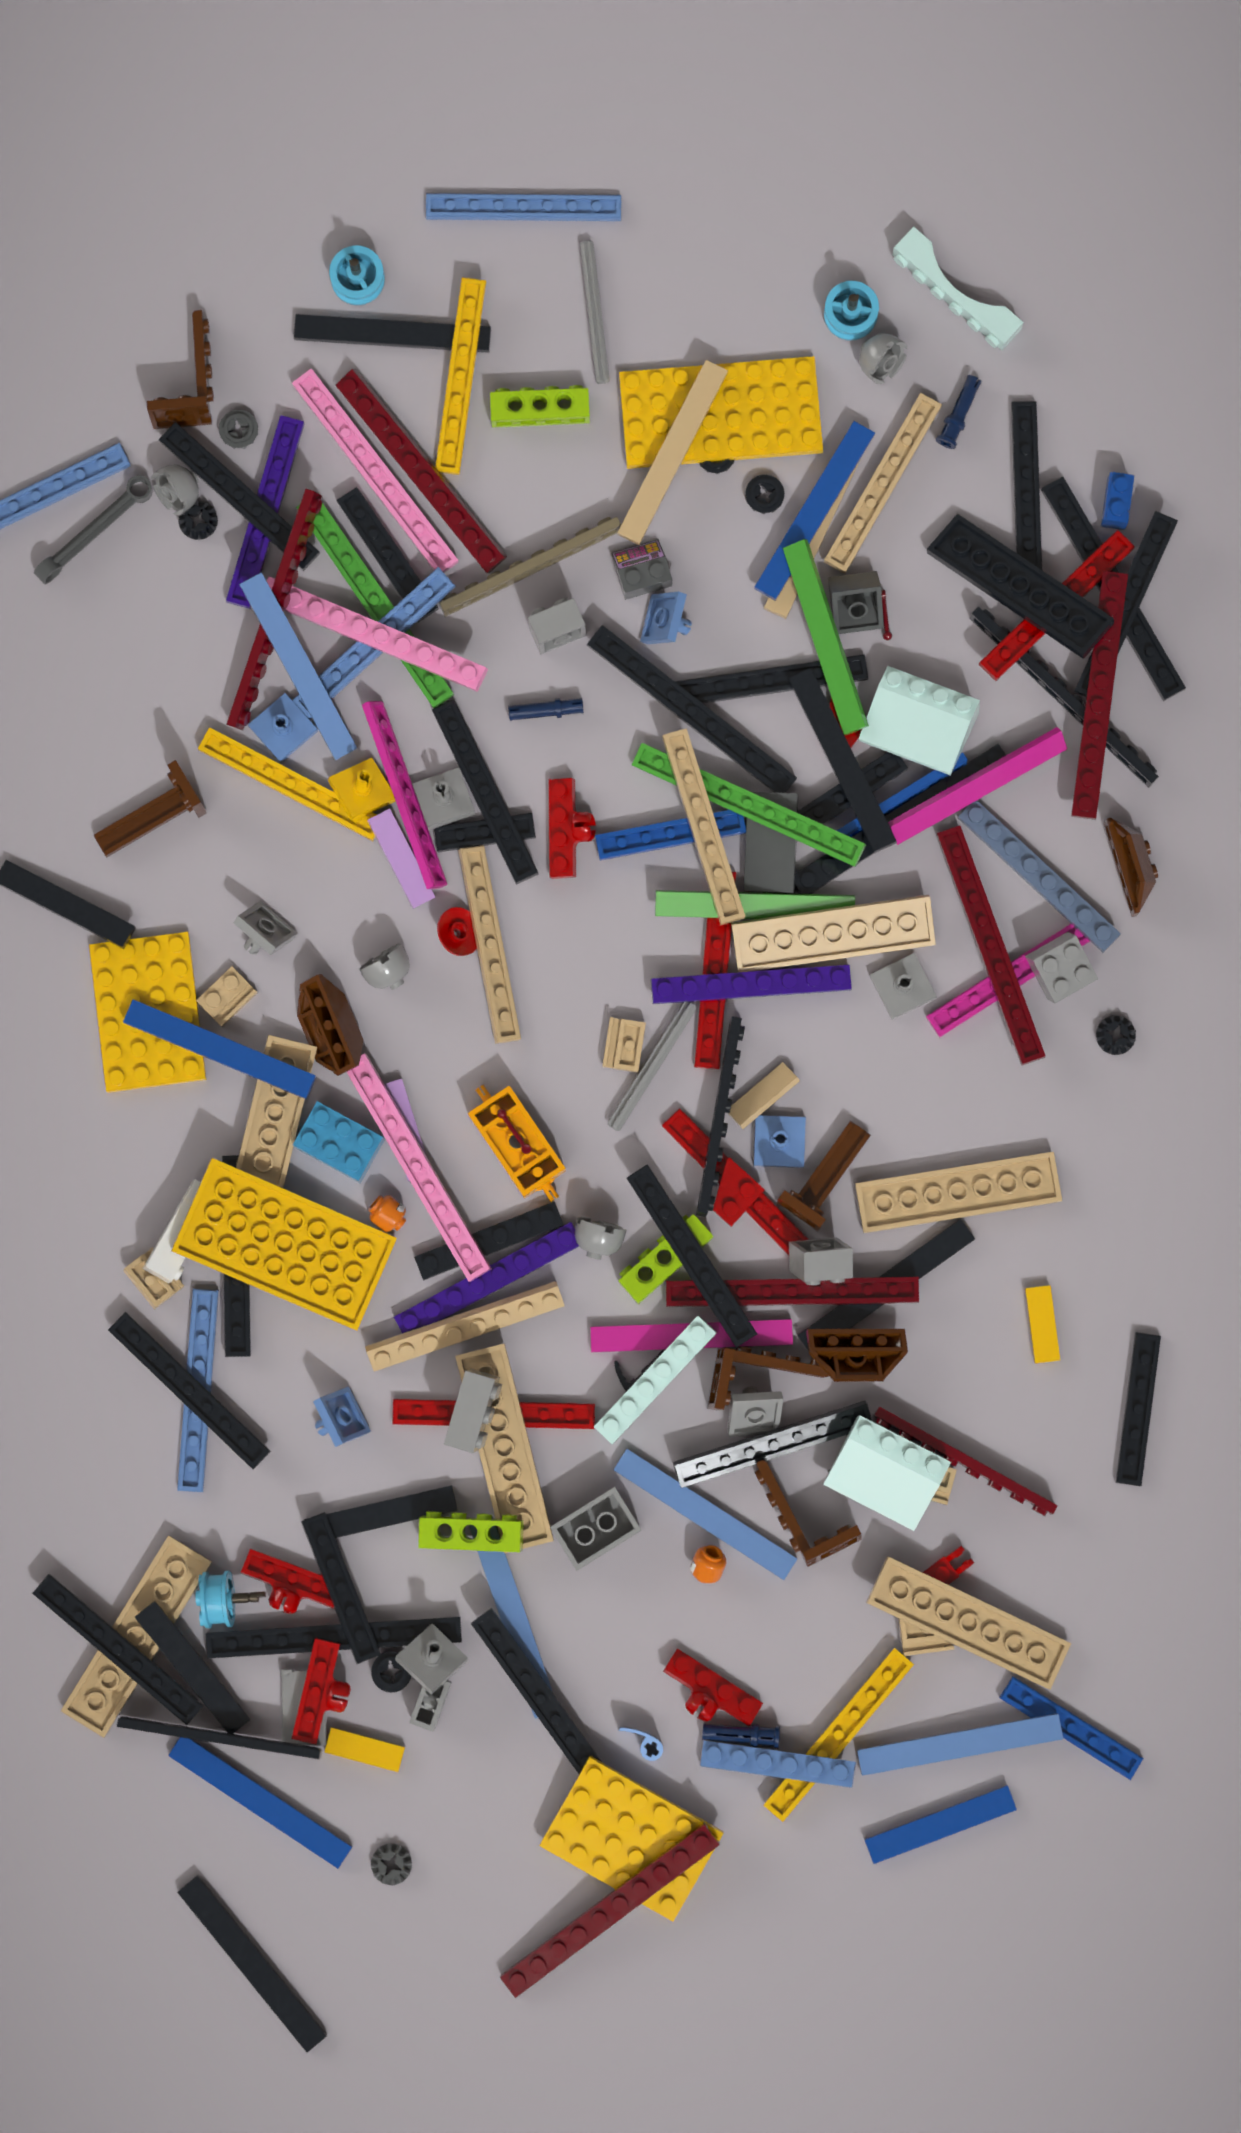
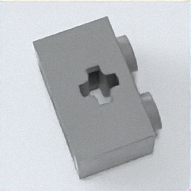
(429, 1707)

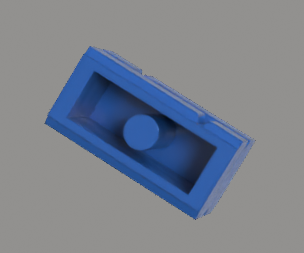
(1117, 500)

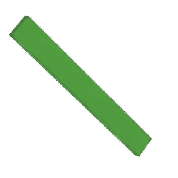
(825, 637)
(755, 905)

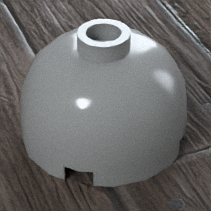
(882, 357)
(176, 487)
(387, 968)
(598, 1237)

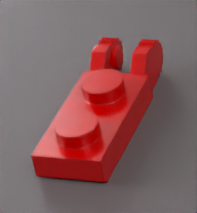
(944, 1571)

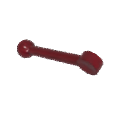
(887, 635)
(502, 1114)

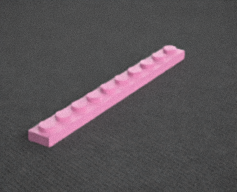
(374, 471)
(384, 638)
(418, 1169)

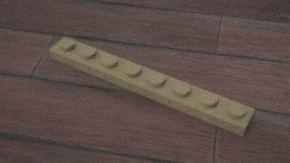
(520, 570)

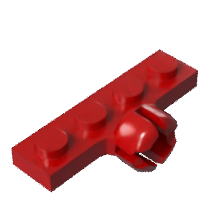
(566, 828)
(286, 1581)
(711, 1690)
(319, 1692)

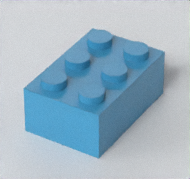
(338, 1142)

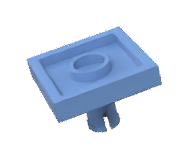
(665, 618)
(283, 727)
(779, 1141)
(340, 1417)

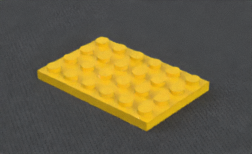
(161, 976)
(620, 1827)

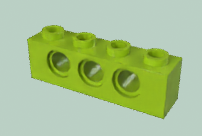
(529, 416)
(661, 1272)
(432, 1539)

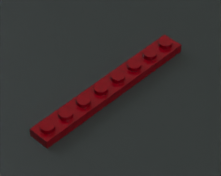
(974, 1468)

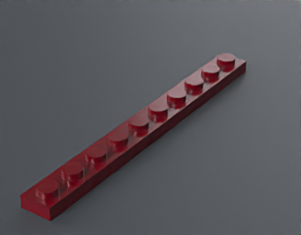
(421, 471)
(285, 578)
(1099, 700)
(990, 945)
(795, 1292)
(610, 1910)

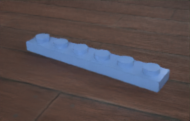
(778, 1764)

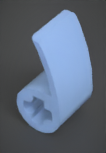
(648, 1739)

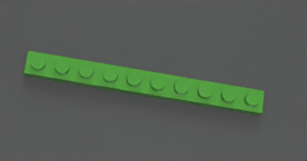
(371, 595)
(759, 809)

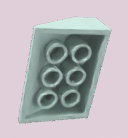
(920, 720)
(886, 1473)

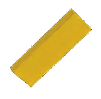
(1042, 1324)
(364, 1749)

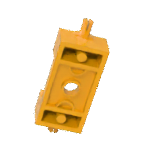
(527, 1171)

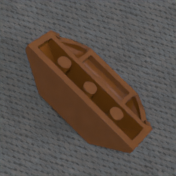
(1132, 863)
(329, 1025)
(857, 1353)

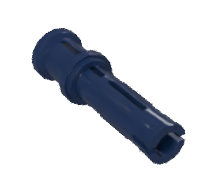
(955, 421)
(754, 1735)

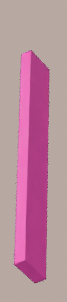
(977, 785)
(404, 794)
(982, 994)
(663, 1335)

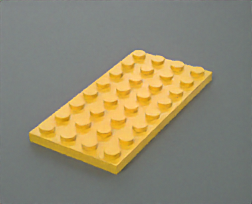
(757, 413)
(284, 1244)

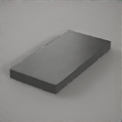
(769, 854)

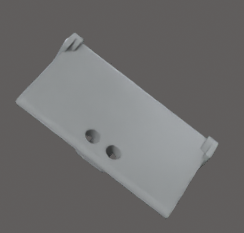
(292, 1691)

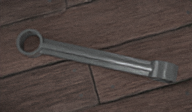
(52, 566)

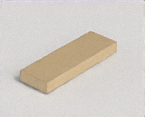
(763, 1095)

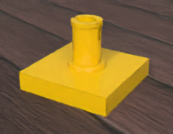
(361, 789)

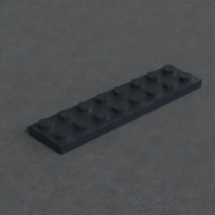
(1020, 586)

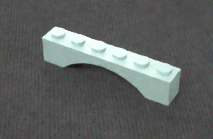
(994, 322)
(655, 1379)

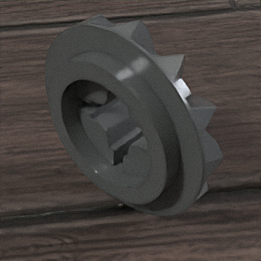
(228, 424)
(403, 1861)

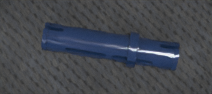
(546, 709)

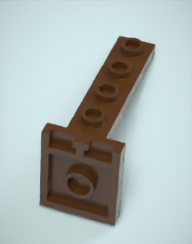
(186, 409)
(151, 815)
(825, 1177)
(725, 1371)
(824, 1546)

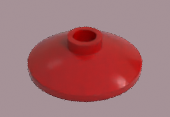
(460, 921)

